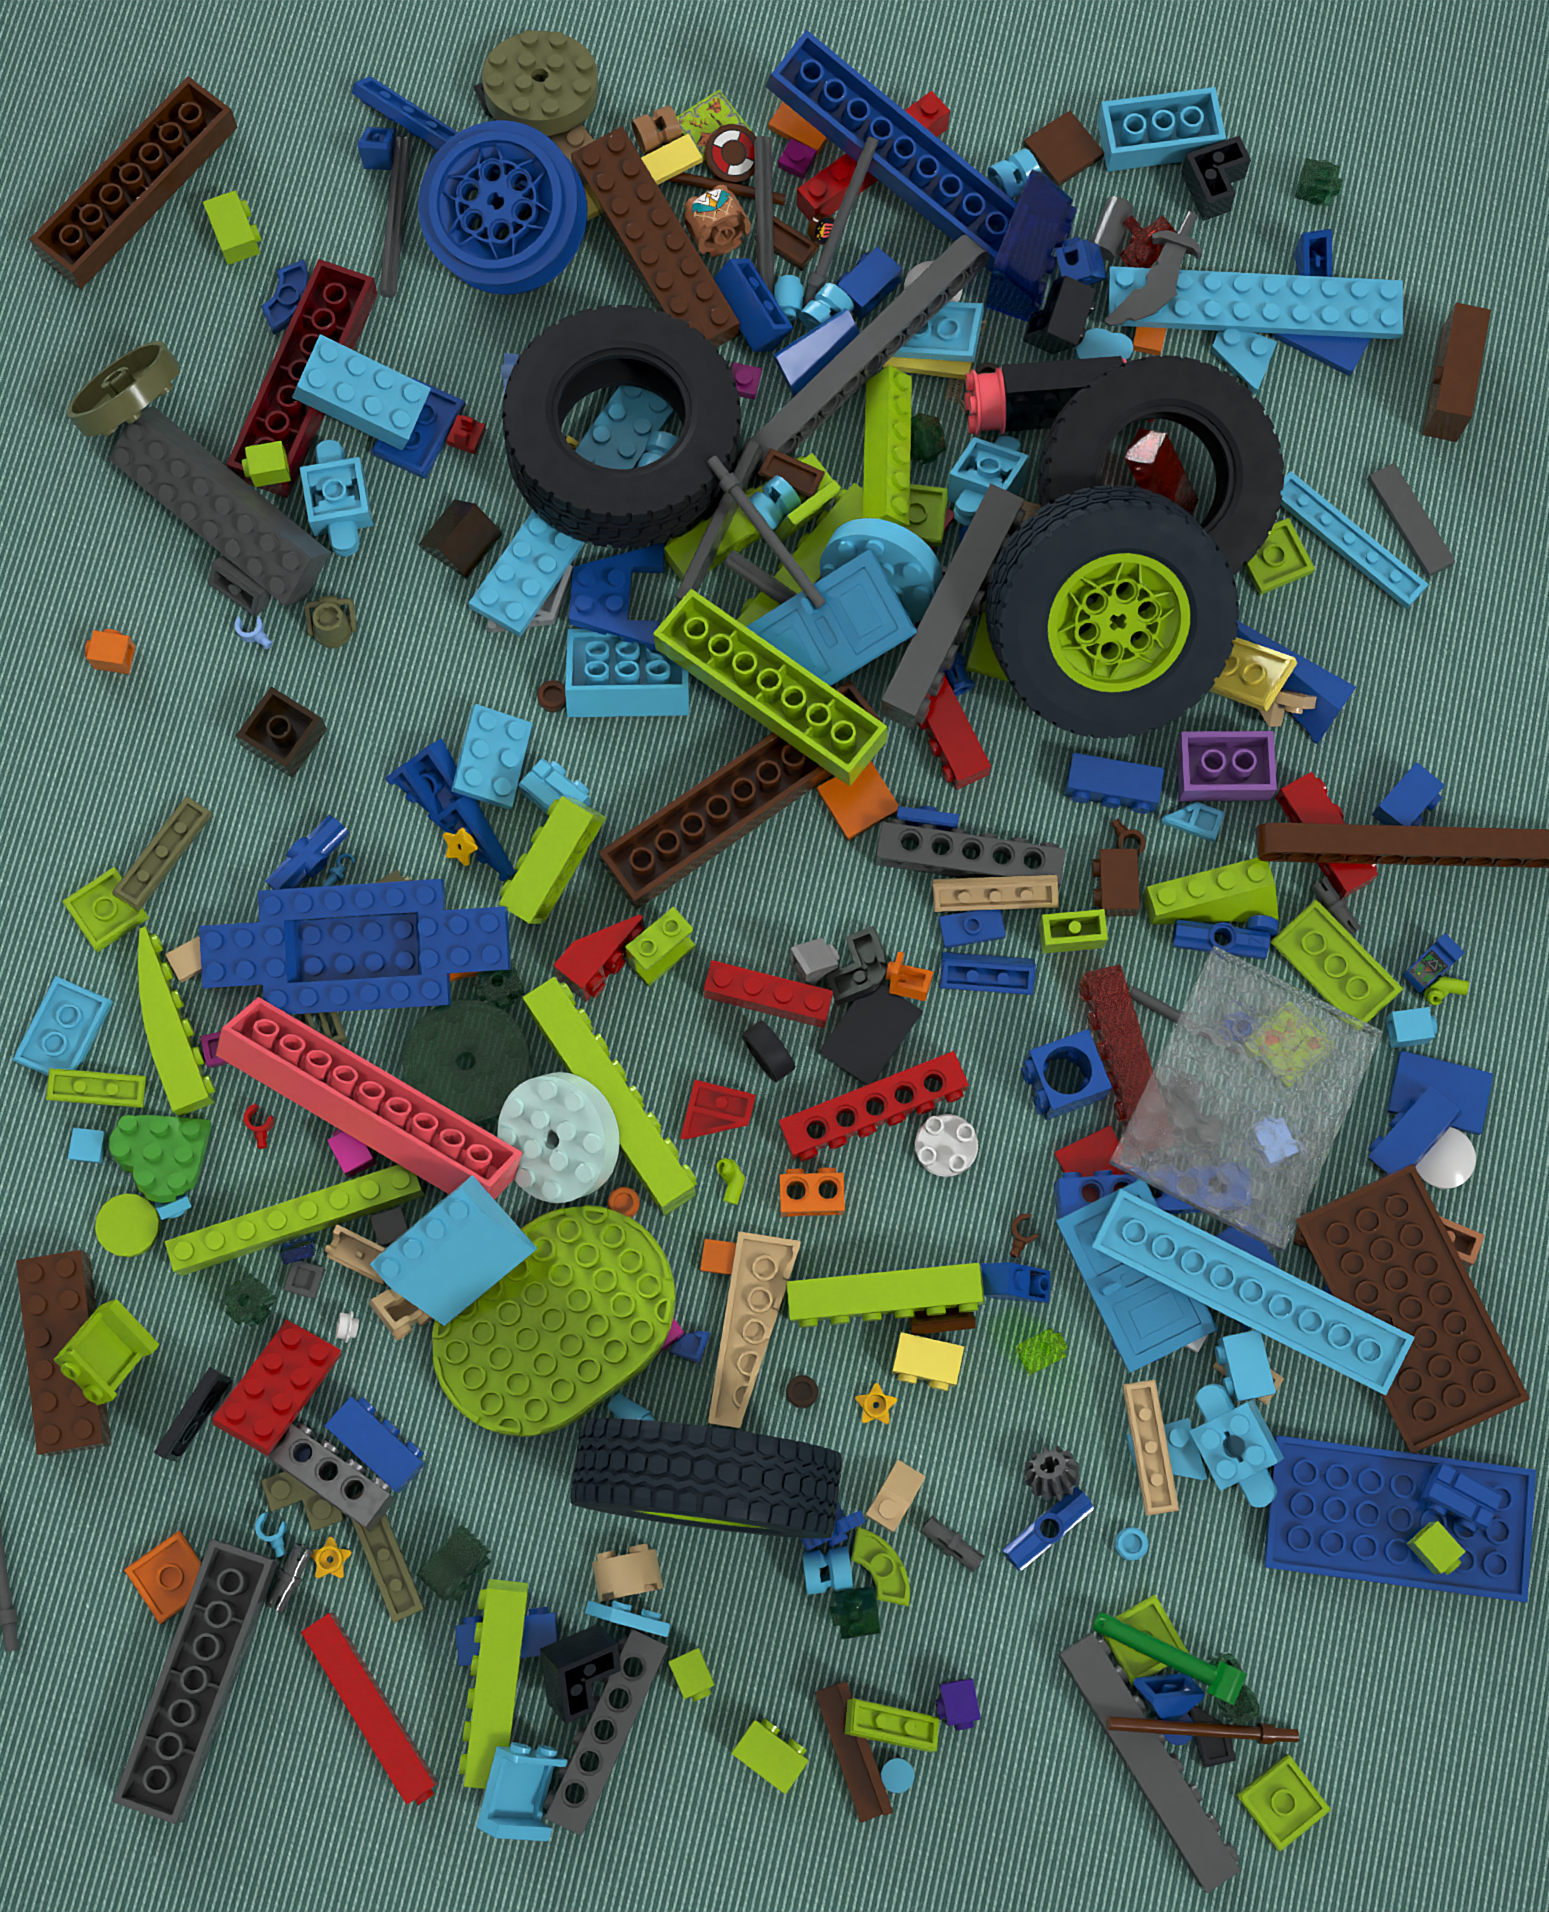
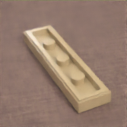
(995, 893)
(1150, 1447)

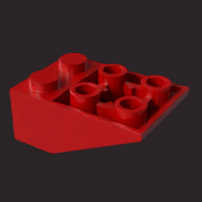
(596, 956)

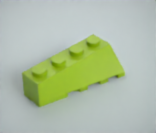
(1215, 895)

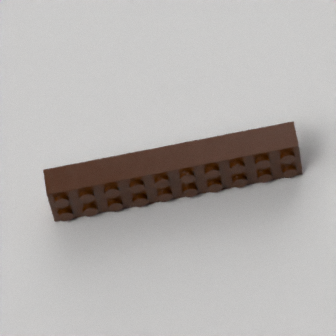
(714, 814)

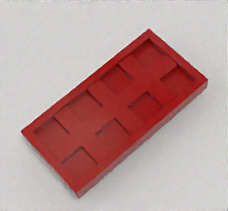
(276, 1387)

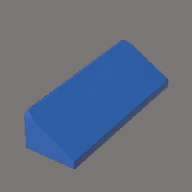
(987, 973)

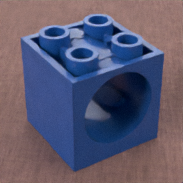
(1079, 1050)

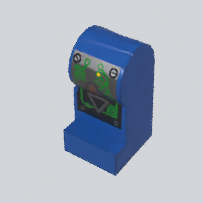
(1433, 963)

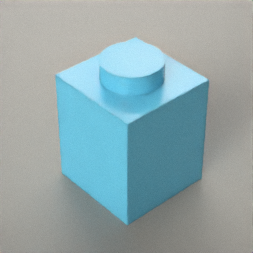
(1411, 1027)

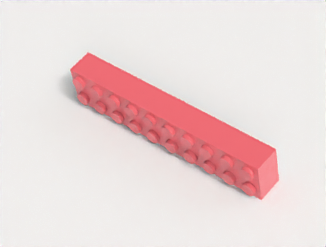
(365, 1101)

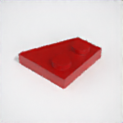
(716, 1110)

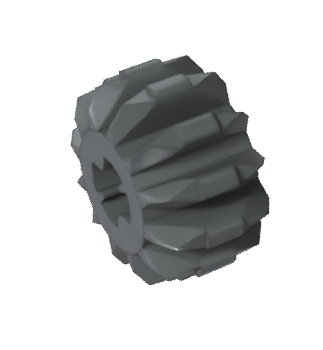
(1052, 1473)

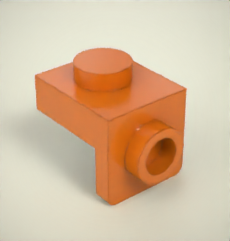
(908, 980)

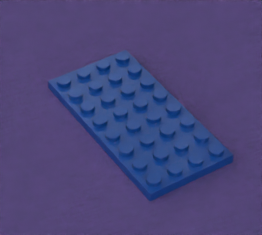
(1358, 1506)

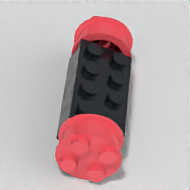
(1028, 393)

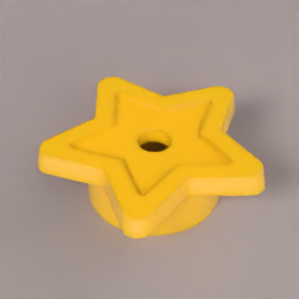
(467, 846)
(880, 1413)
(336, 1566)

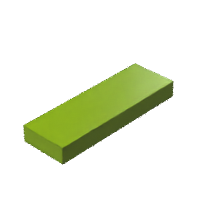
(96, 1088)
(892, 1725)

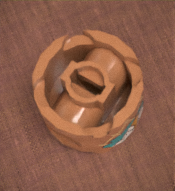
(716, 221)

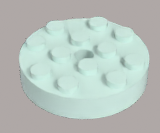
(564, 1136)

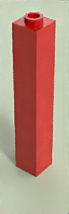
(370, 1709)

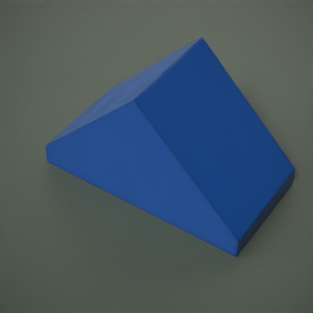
(377, 148)
(1314, 253)
(1169, 1695)

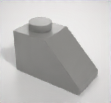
(813, 960)

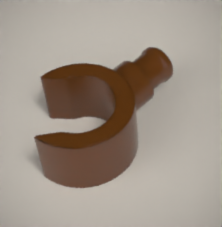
(1123, 833)
(1020, 1241)

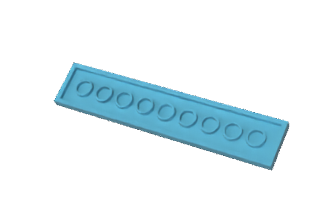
(1270, 303)
(541, 553)
(1252, 1292)

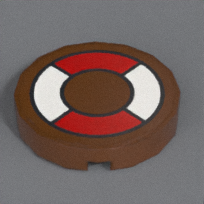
(731, 153)

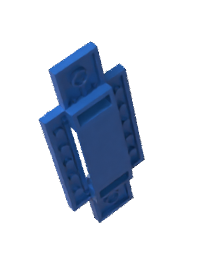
(355, 959)

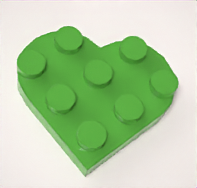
(161, 1153)

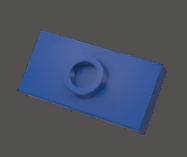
(928, 815)
(971, 927)

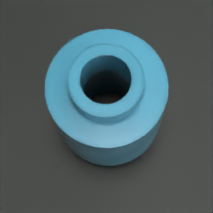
(789, 296)

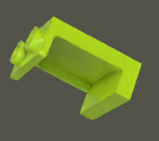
(660, 946)
(105, 1351)

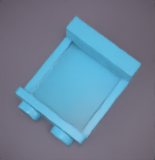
(518, 1792)

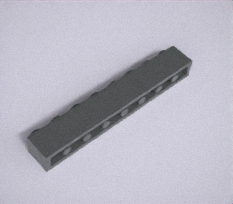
(1150, 1764)

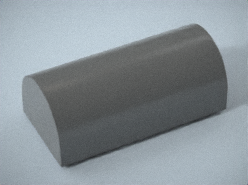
(1110, 226)
(238, 586)

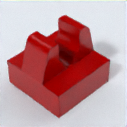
(466, 434)

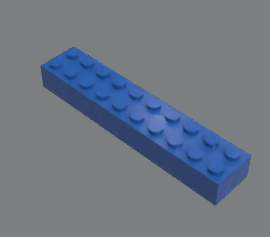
(907, 154)

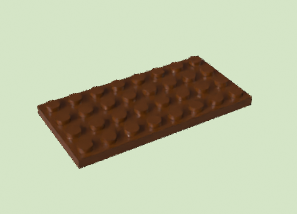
(1397, 1262)

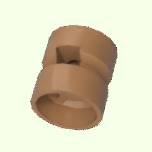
(646, 129)

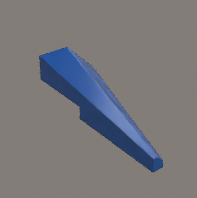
(1311, 680)
(429, 783)

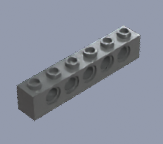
(953, 863)
(576, 1815)

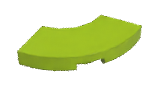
(883, 1565)

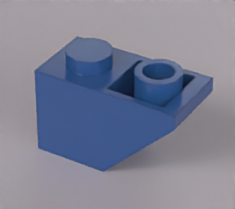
(1015, 1282)

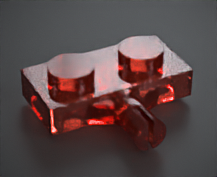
(1141, 250)

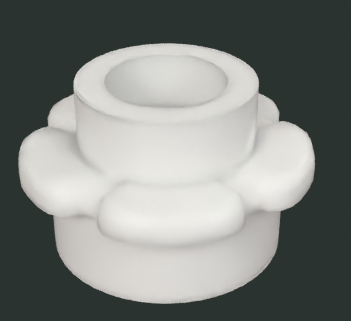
(346, 1326)

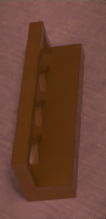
(853, 1755)

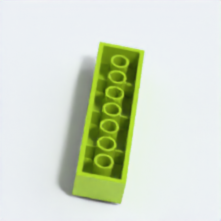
(770, 687)
(587, 1056)

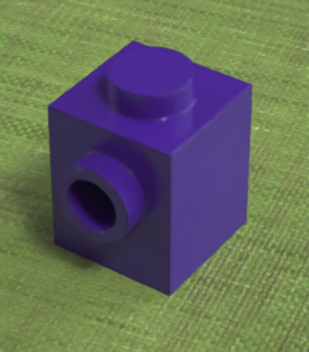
(958, 1704)

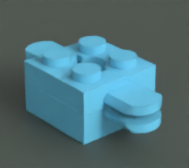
(981, 465)
(336, 497)
(1236, 1445)

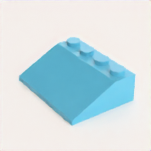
(621, 678)
(454, 1253)

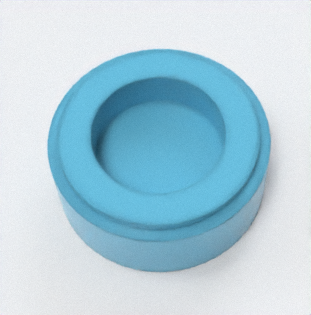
(1131, 1543)
(897, 1775)

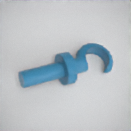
(336, 873)

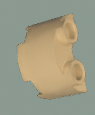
(397, 1313)
(626, 1573)

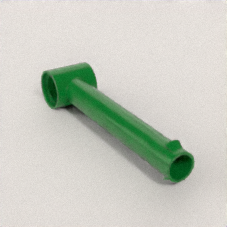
(1222, 1681)

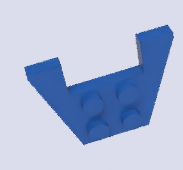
(603, 594)

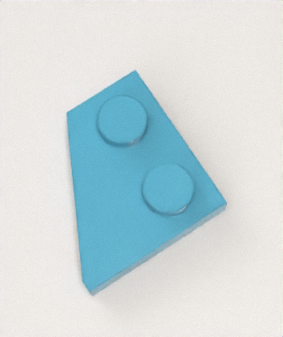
(1244, 354)
(1182, 1450)
(622, 1614)

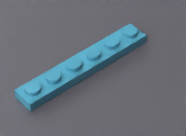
(1351, 541)

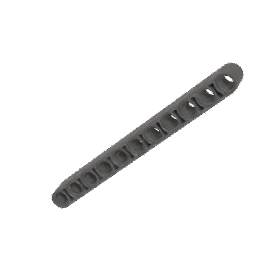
(871, 348)

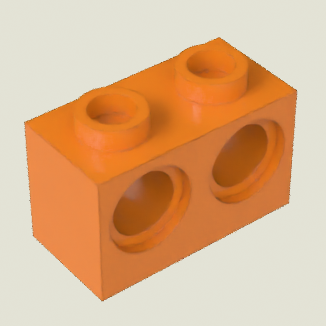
(812, 1202)

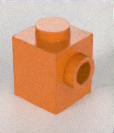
(110, 651)

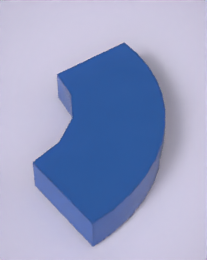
(284, 302)

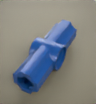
(308, 855)
(1201, 938)
(1032, 1543)

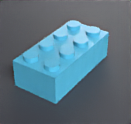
(1159, 128)
(361, 392)

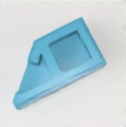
(1196, 820)

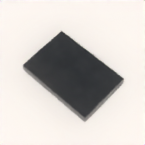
(870, 1034)
(193, 1415)

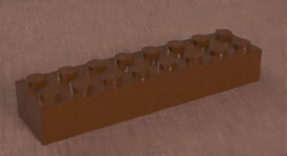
(134, 182)
(652, 236)

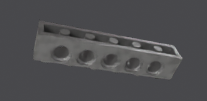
(365, 1510)

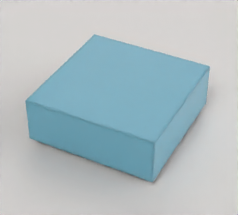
(87, 1145)

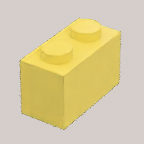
(927, 1361)

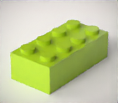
(551, 860)

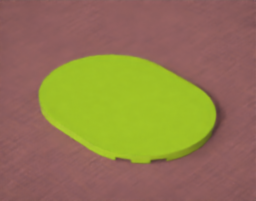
(559, 1325)

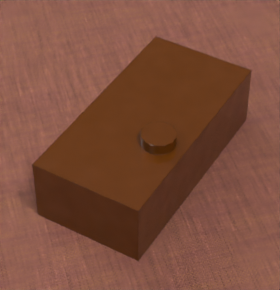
(1456, 372)

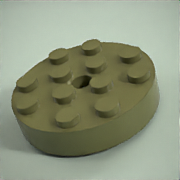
(515, 87)
(123, 389)

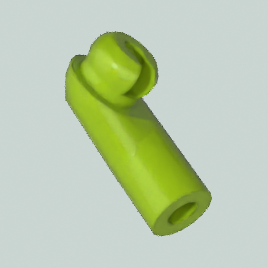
(1442, 987)
(733, 1178)

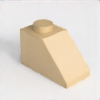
(895, 1496)

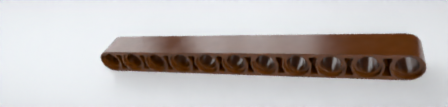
(1402, 845)

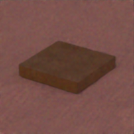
(1063, 148)

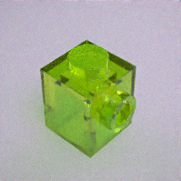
(1041, 1351)

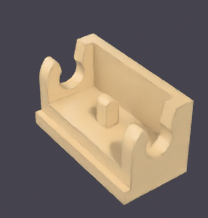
(354, 1252)

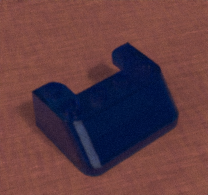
(1028, 248)

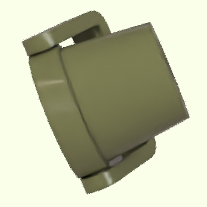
(330, 624)

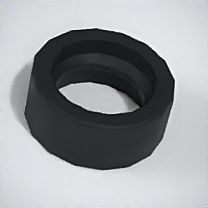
(768, 1051)

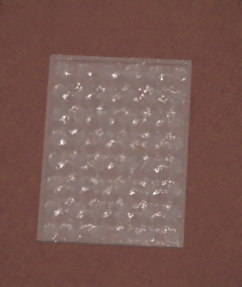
(1246, 1098)

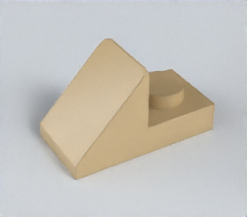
(1289, 702)

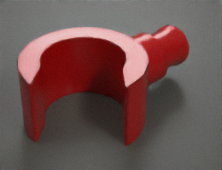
(259, 1132)

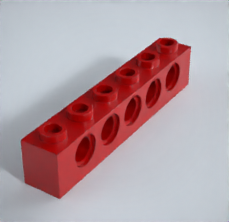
(943, 1068)

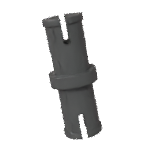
(1335, 905)
(952, 1544)
(289, 1577)

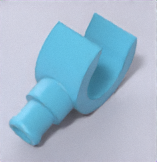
(275, 1541)

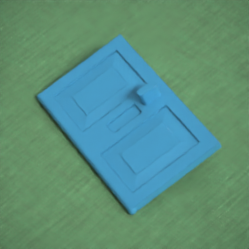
(849, 630)
(1138, 1311)

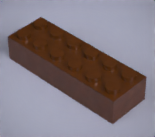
(54, 1305)

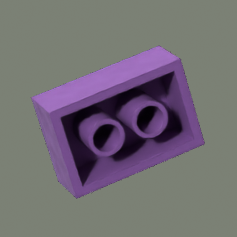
(1226, 766)

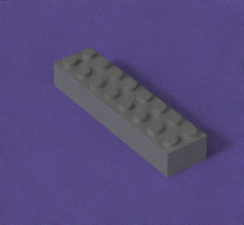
(220, 506)
(950, 609)
(196, 1682)

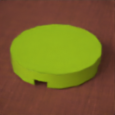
(127, 1225)

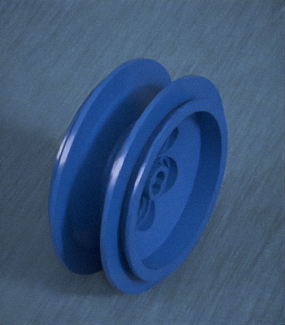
(535, 247)

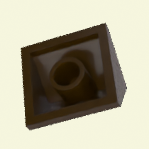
(461, 537)

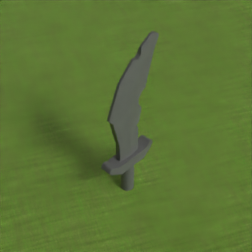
(1161, 278)

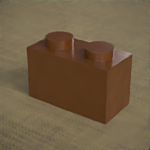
(1116, 882)

